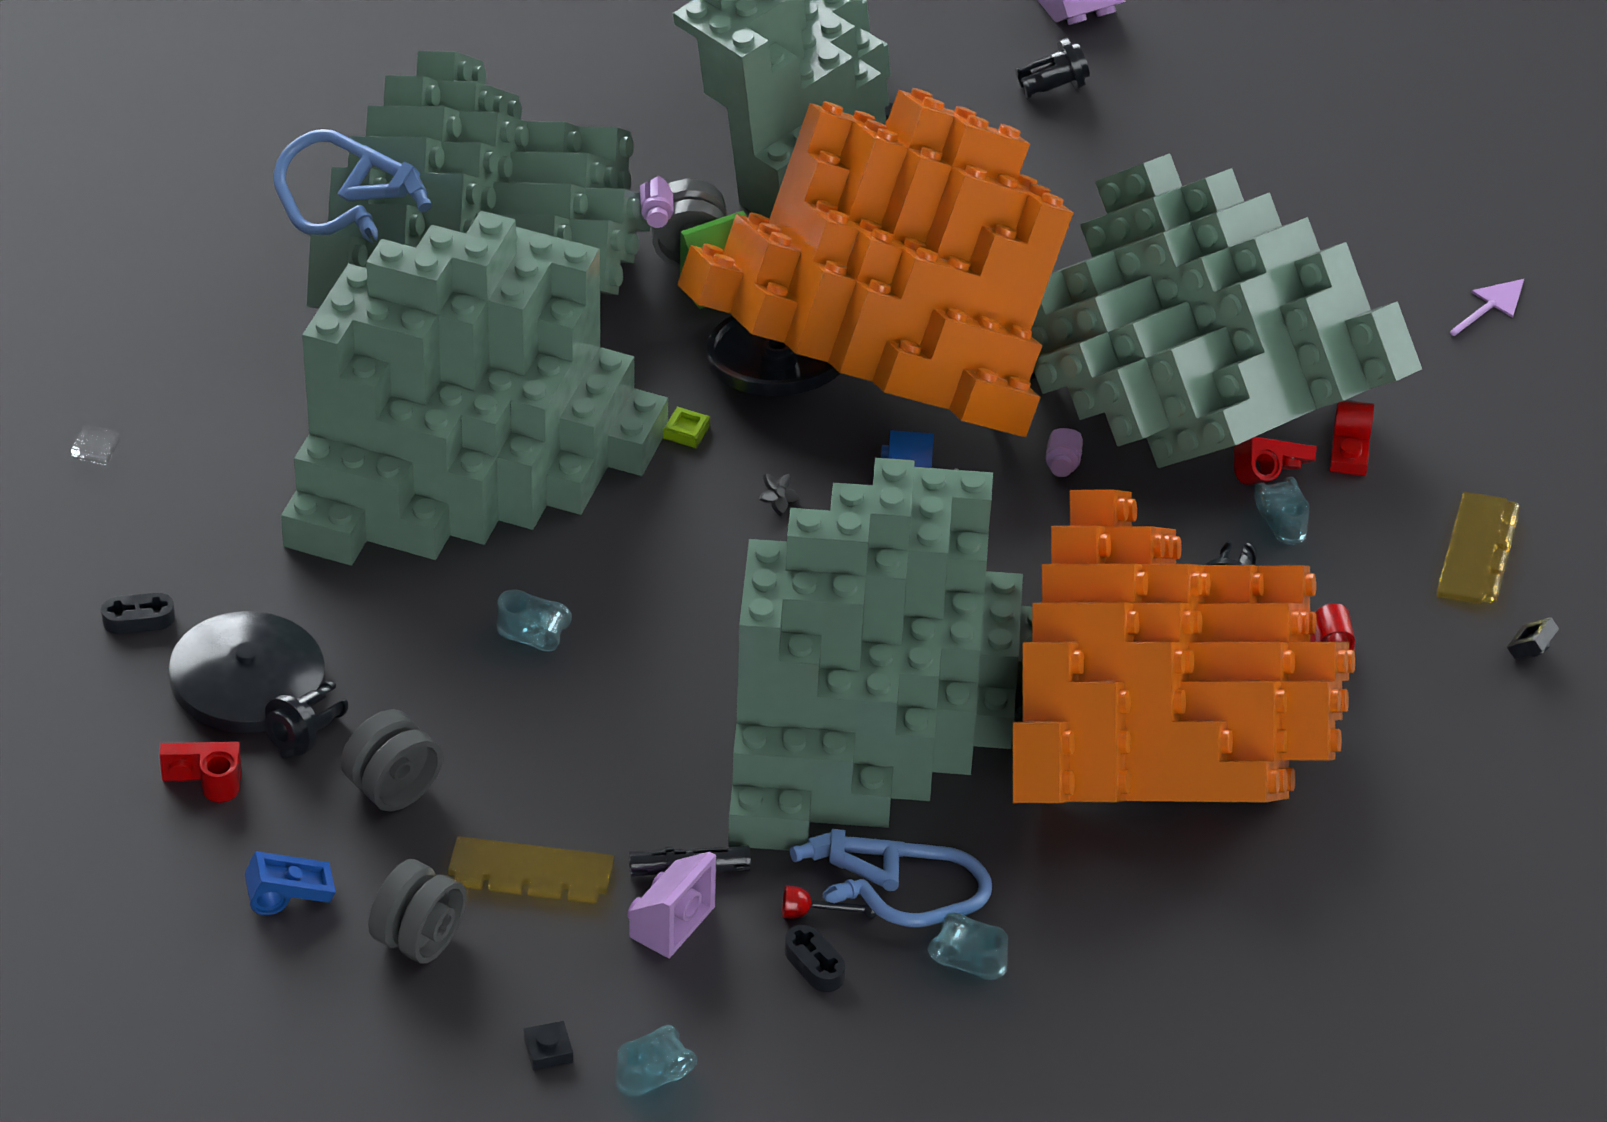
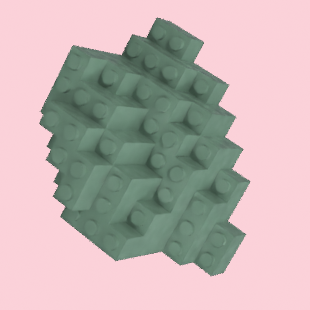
(772, 62)
(486, 159)
(1208, 317)
(461, 394)
(871, 654)

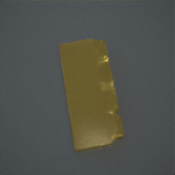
(1478, 548)
(542, 868)

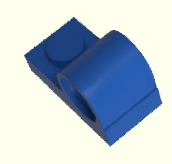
(278, 878)

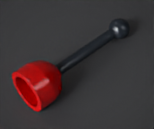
(798, 903)

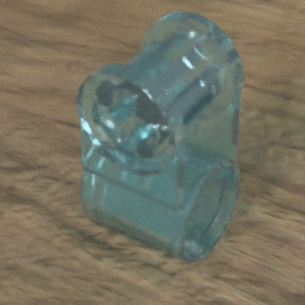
(1284, 509)
(530, 619)
(972, 945)
(652, 1061)

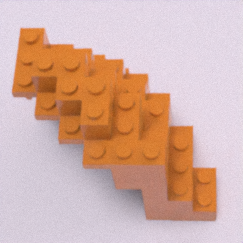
(900, 257)
(1169, 672)

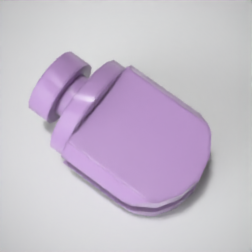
(656, 202)
(1064, 451)

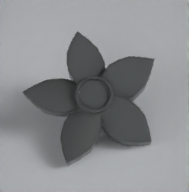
(778, 493)

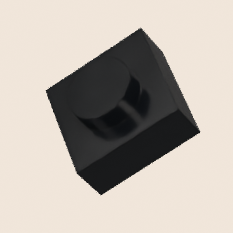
(1533, 638)
(548, 1045)

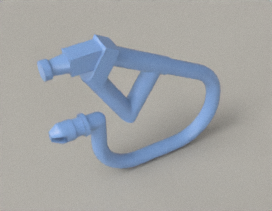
(405, 180)
(836, 847)

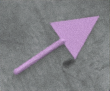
(1500, 296)

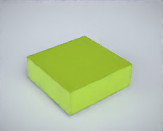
(686, 427)

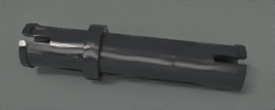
(658, 861)

